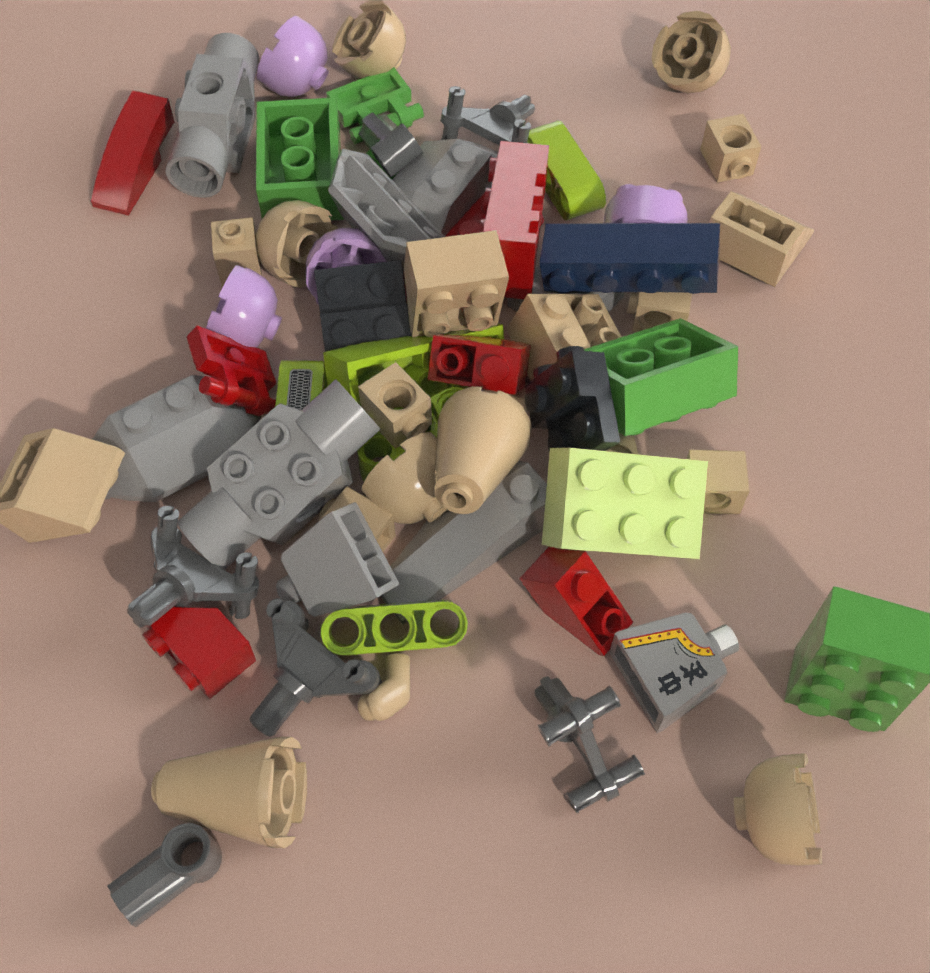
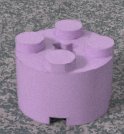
(645, 205)

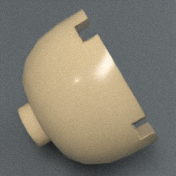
(371, 41)
(692, 53)
(287, 238)
(407, 483)
(781, 811)

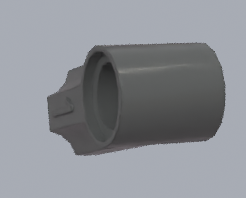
(390, 144)
(162, 876)

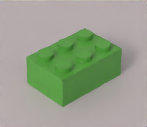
(297, 152)
(667, 374)
(860, 660)

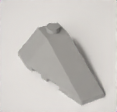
(464, 545)

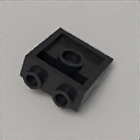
(362, 304)
(574, 401)

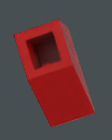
(479, 362)
(576, 597)
(203, 644)

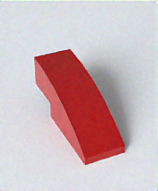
(132, 152)

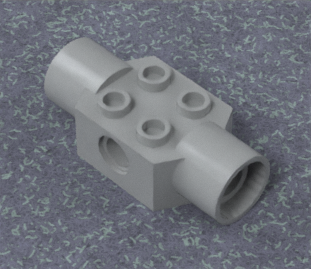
(214, 116)
(278, 475)

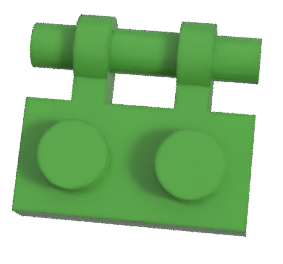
(375, 95)

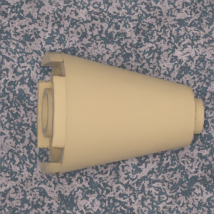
(477, 446)
(237, 790)

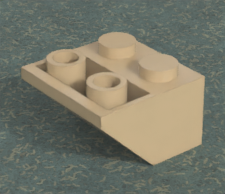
(758, 238)
(454, 283)
(560, 322)
(57, 485)

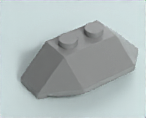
(446, 179)
(377, 205)
(170, 439)

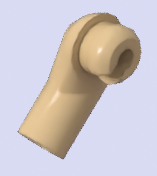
(391, 694)

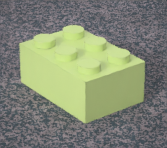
(624, 503)

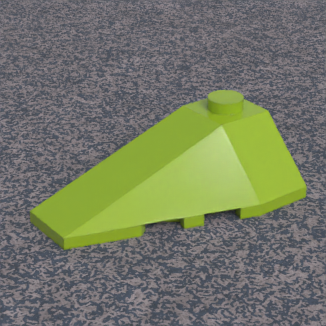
(362, 361)

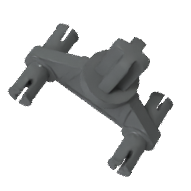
(500, 123)
(188, 577)
(305, 669)
(572, 720)

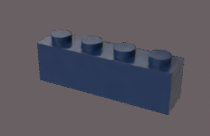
(631, 257)

